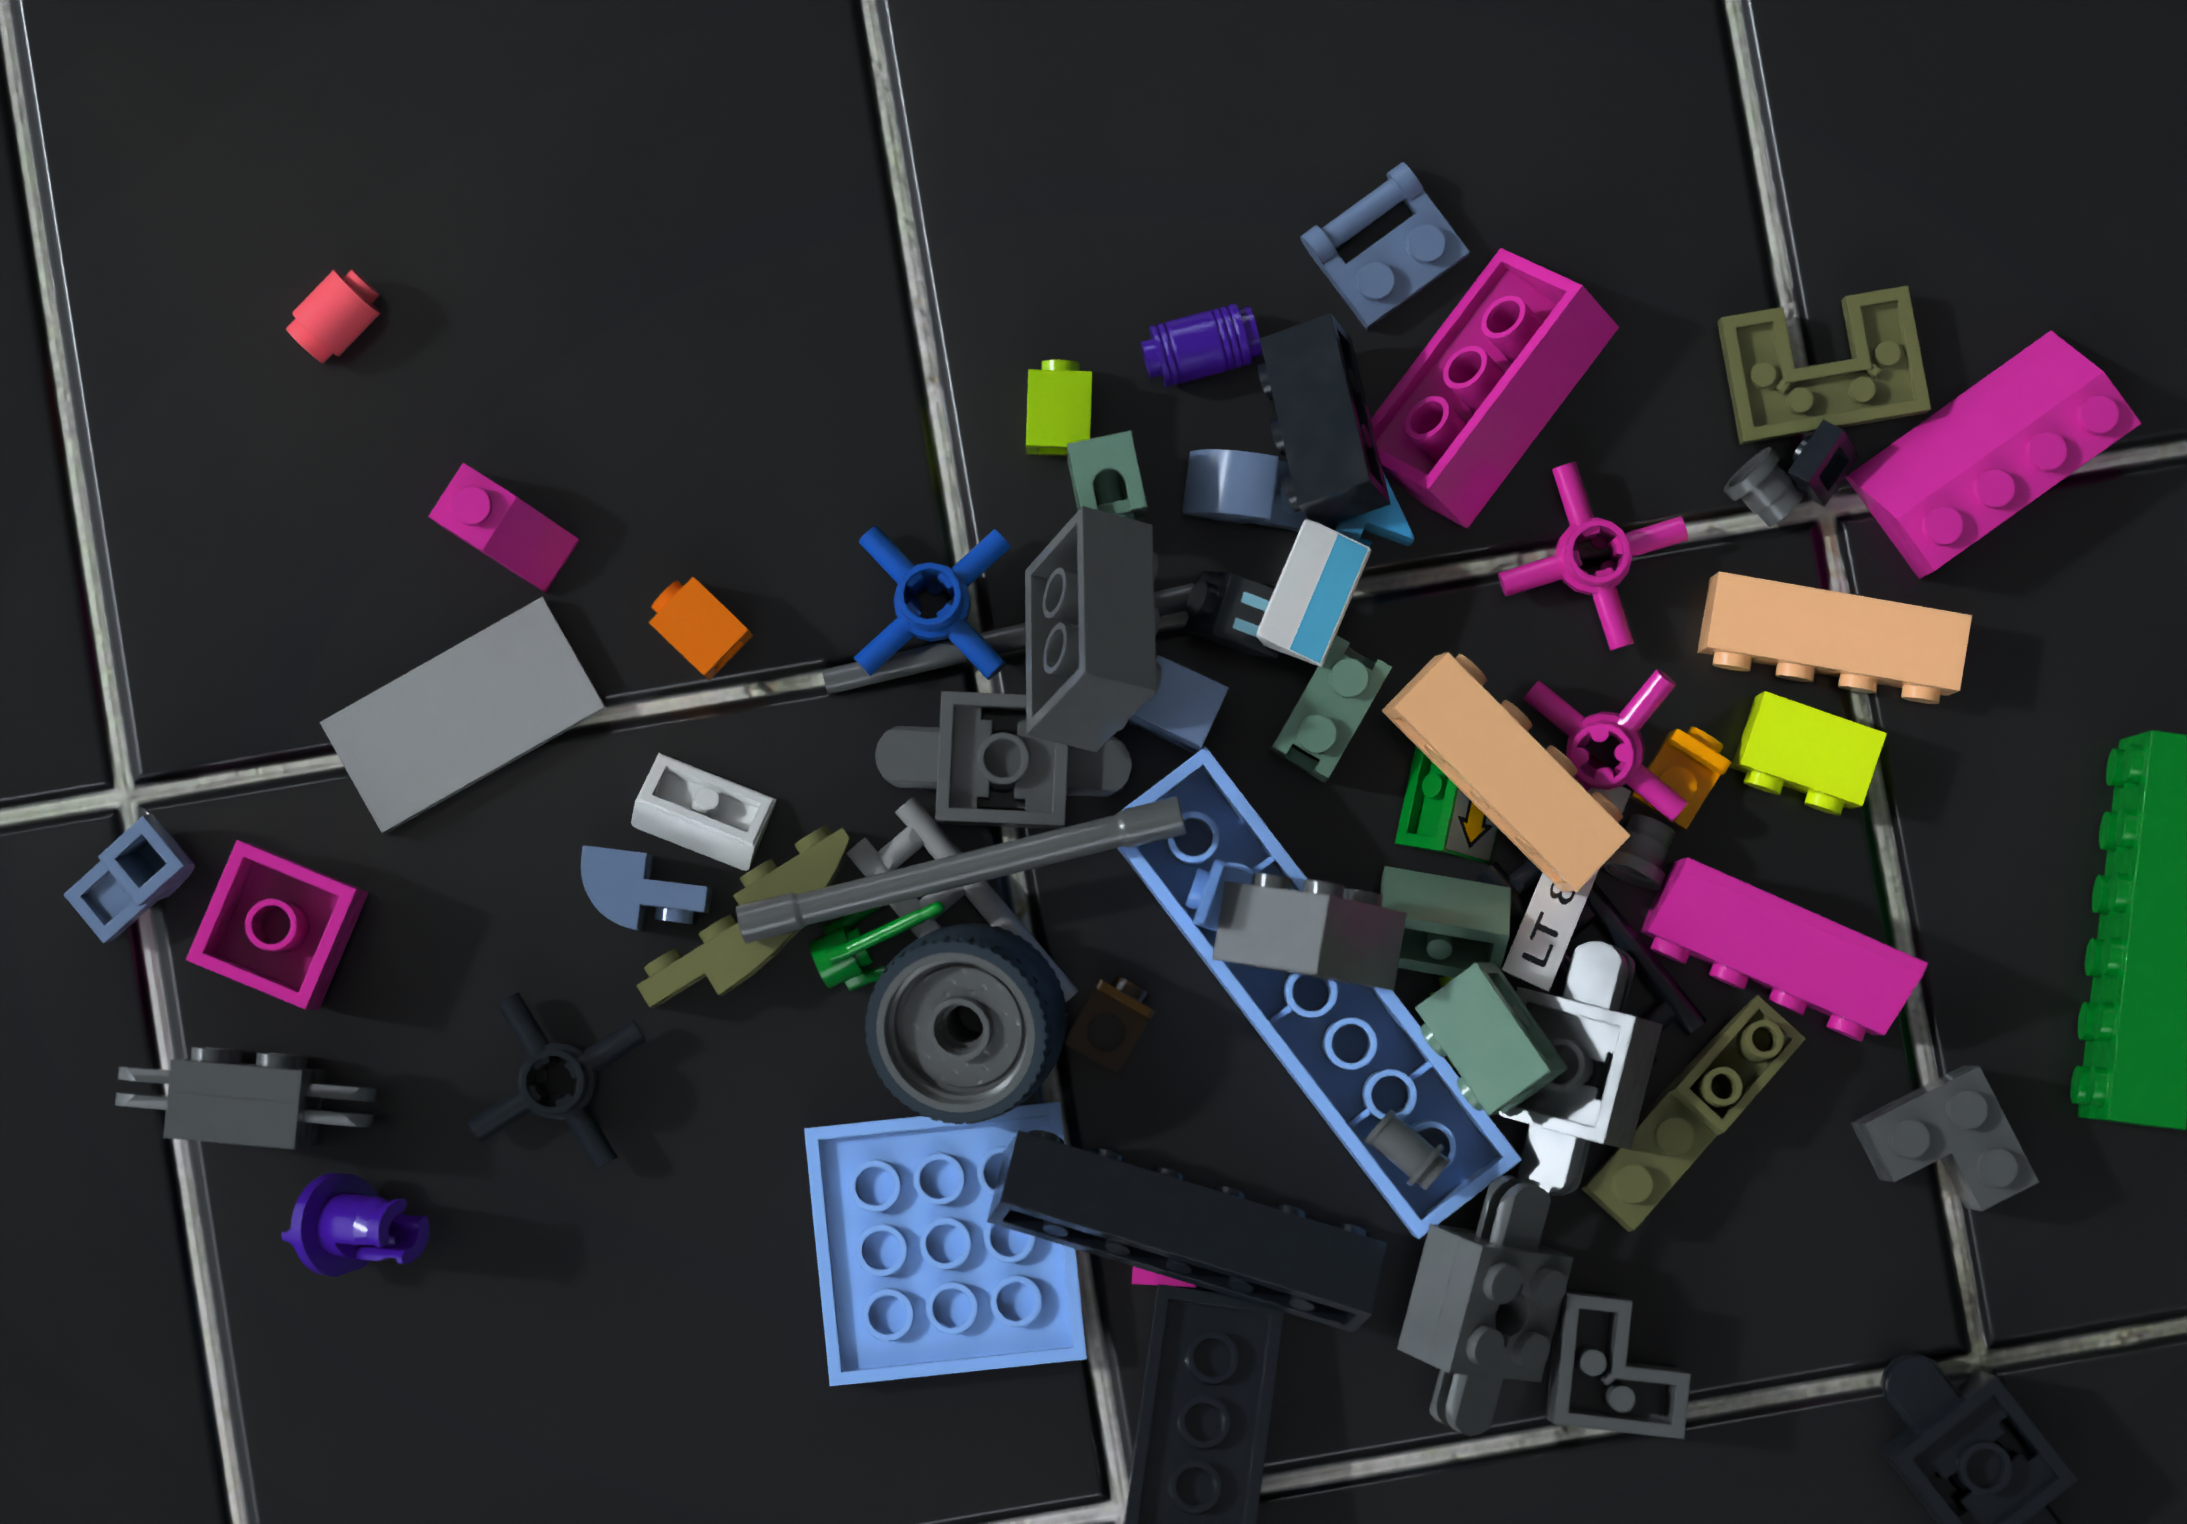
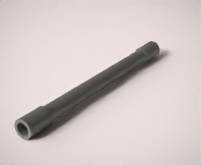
(1125, 829)

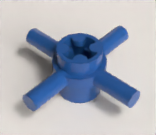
(936, 578)

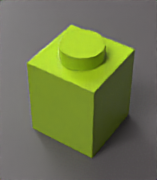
(1057, 407)

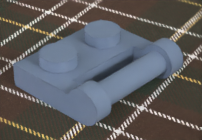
(1395, 264)

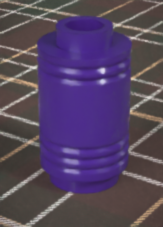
(1201, 345)

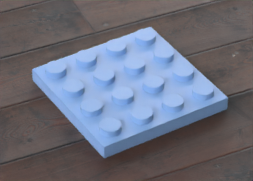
(913, 1265)

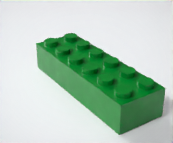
(2139, 961)

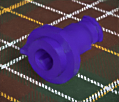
(345, 1225)

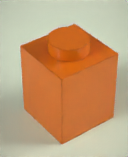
(698, 626)

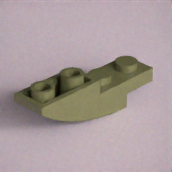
(725, 955)
(1693, 1112)

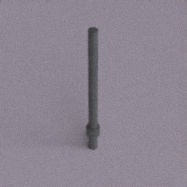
(947, 654)

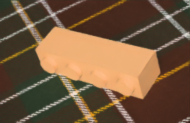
(1834, 635)
(1507, 772)

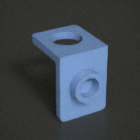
(1208, 891)

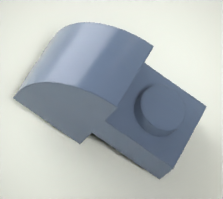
(1239, 489)
(130, 878)
(622, 889)

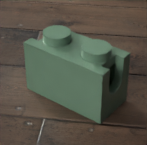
(1110, 470)
(1330, 710)
(1447, 920)
(1489, 1039)

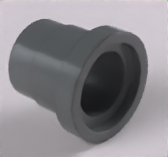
(1765, 487)
(1643, 854)

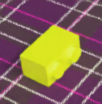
(1808, 753)

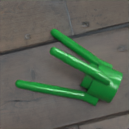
(844, 953)

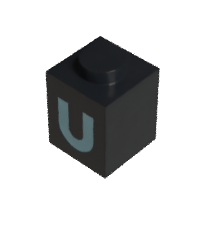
(1229, 612)

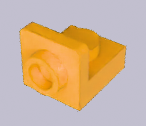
(1690, 767)

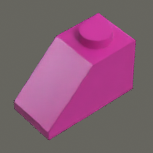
(504, 527)

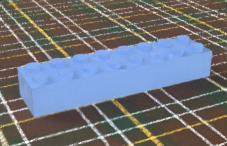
(1340, 1042)

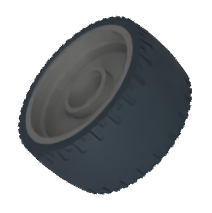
(927, 1050)

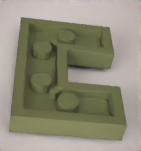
(1875, 385)

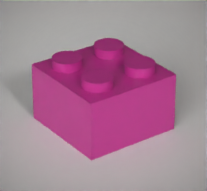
(277, 926)

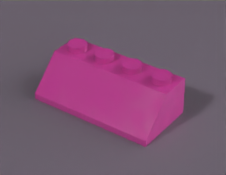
(1488, 384)
(1991, 452)
(1780, 948)

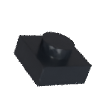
(1822, 462)

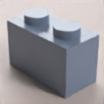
(1182, 706)

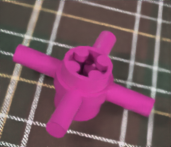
(1602, 533)
(1622, 726)

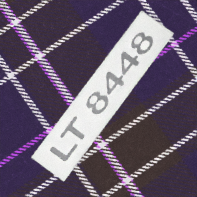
(1551, 921)

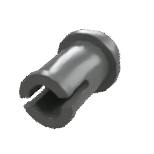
(1408, 1150)

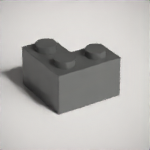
(1310, 931)
(1954, 1123)
(1595, 1384)

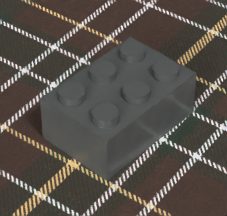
(1091, 630)

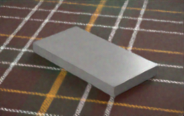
(463, 715)

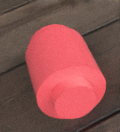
(334, 314)

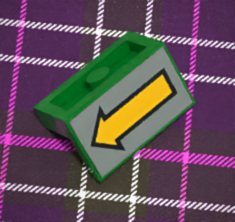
(1441, 817)

